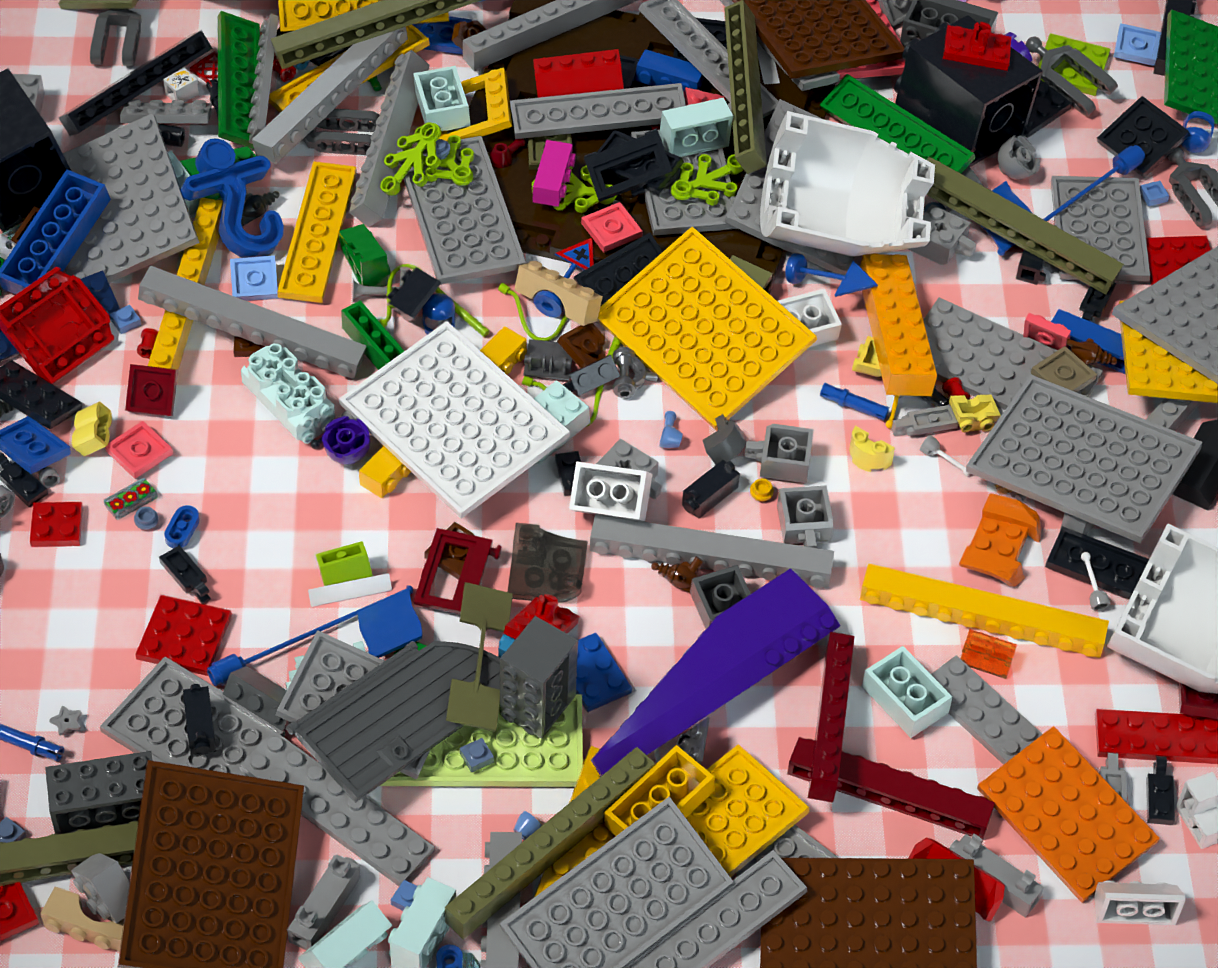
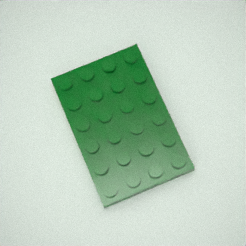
(1191, 65)

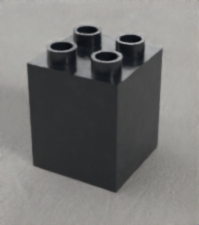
(964, 100)
(28, 155)

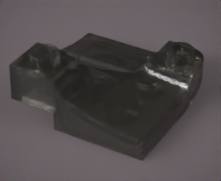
(546, 564)

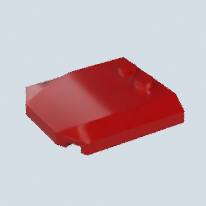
(55, 324)

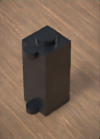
(1030, 268)
(710, 488)
(199, 720)

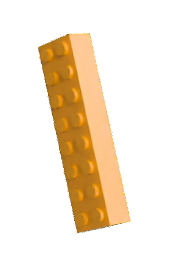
(898, 326)

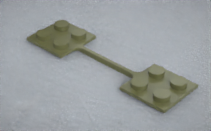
(471, 701)

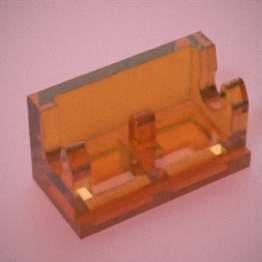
(988, 653)

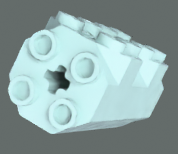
(288, 393)

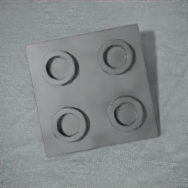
(547, 360)
(694, 740)

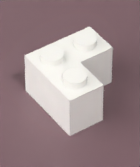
(1200, 808)

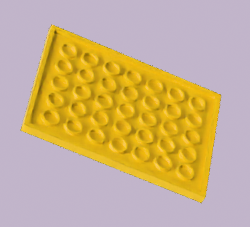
(705, 327)

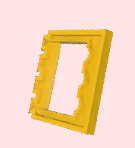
(497, 102)

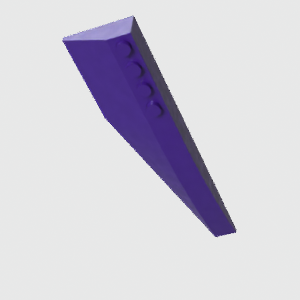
(724, 662)

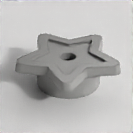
(71, 725)

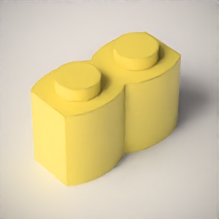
(91, 428)

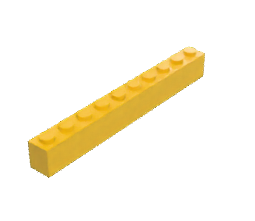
(194, 267)
(385, 470)
(984, 610)

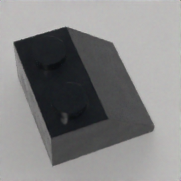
(413, 293)

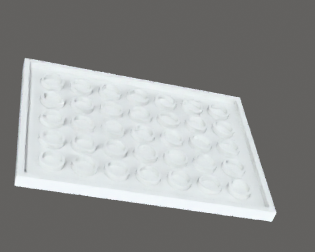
(454, 419)

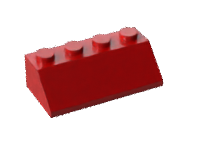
(578, 73)

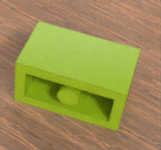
(344, 564)

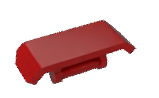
(988, 889)

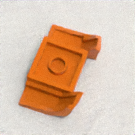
(1001, 539)

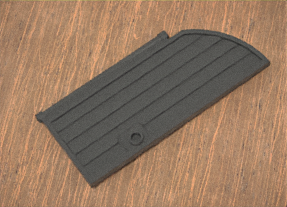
(390, 714)

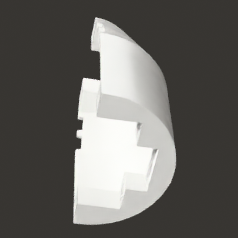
(843, 189)
(1175, 612)

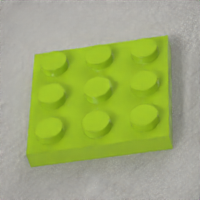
(1095, 53)

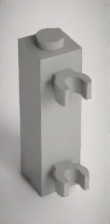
(1020, 890)
(324, 902)

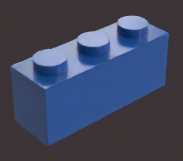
(660, 69)

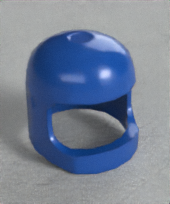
(1199, 138)
(438, 308)

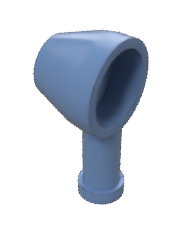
(670, 436)
(526, 824)

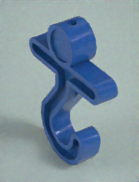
(229, 179)

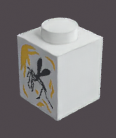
(181, 85)

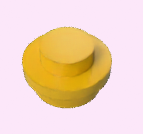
(762, 490)

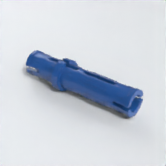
(859, 403)
(36, 745)

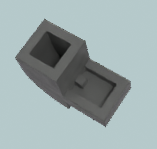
(725, 442)

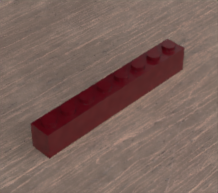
(831, 717)
(901, 791)

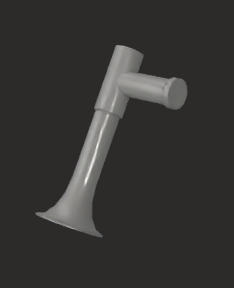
(358, 289)

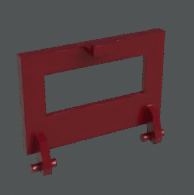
(472, 570)

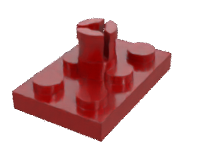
(977, 46)
(546, 609)

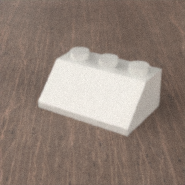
(816, 313)
(1138, 903)

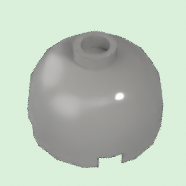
(1017, 158)

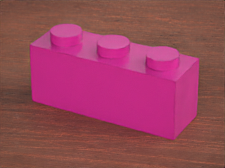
(553, 173)

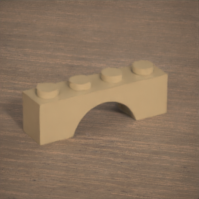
(579, 302)
(65, 915)

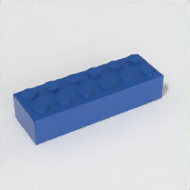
(55, 231)

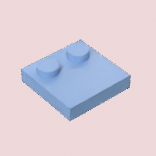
(1137, 44)
(254, 278)

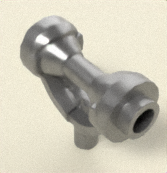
(625, 386)

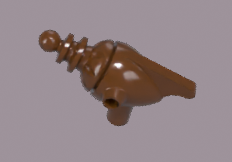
(1090, 352)
(679, 574)

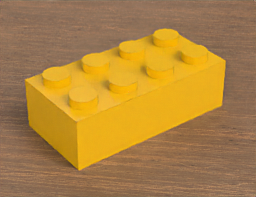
(674, 777)

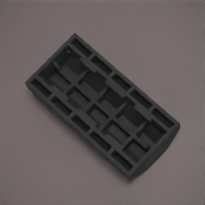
(1201, 479)

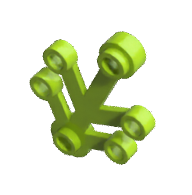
(427, 138)
(459, 174)
(578, 190)
(684, 190)

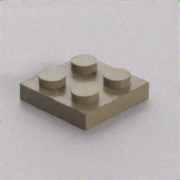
(1065, 370)

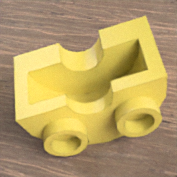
(867, 361)
(975, 413)
(869, 454)

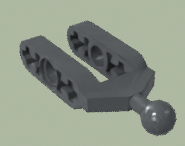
(101, 32)
(1079, 62)
(316, 139)
(1187, 193)

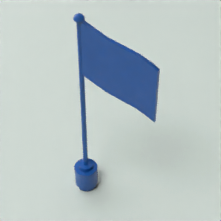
(1122, 163)
(383, 625)

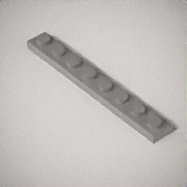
(263, 80)

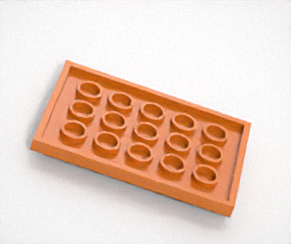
(1068, 813)

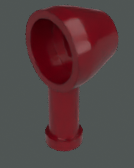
(501, 153)

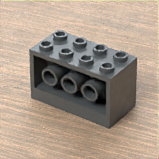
(928, 15)
(538, 677)
(96, 792)

